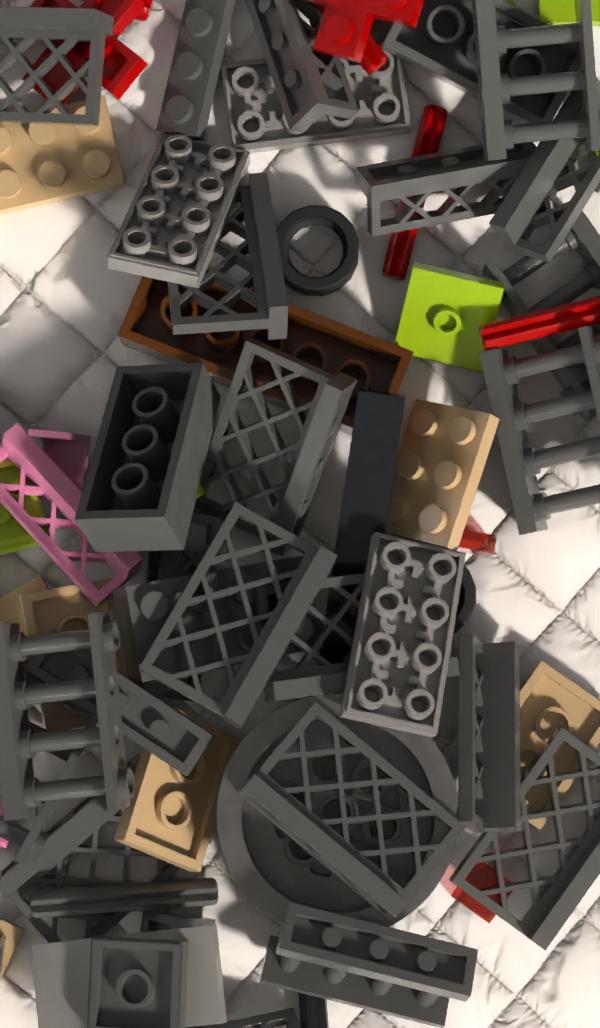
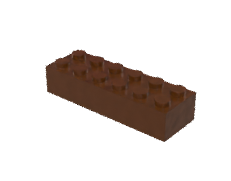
(309, 338)

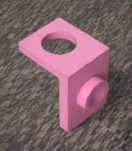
(67, 451)

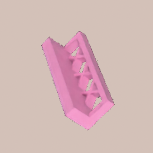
(65, 498)

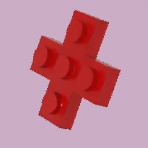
(349, 22)
(120, 63)

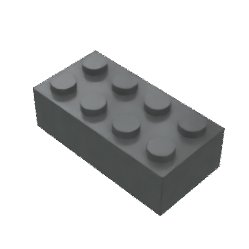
(446, 49)
(148, 458)
(146, 607)

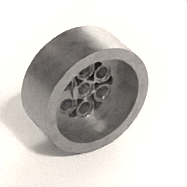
(260, 851)

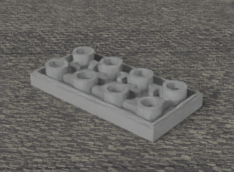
(260, 125)
(179, 210)
(403, 635)
(64, 970)

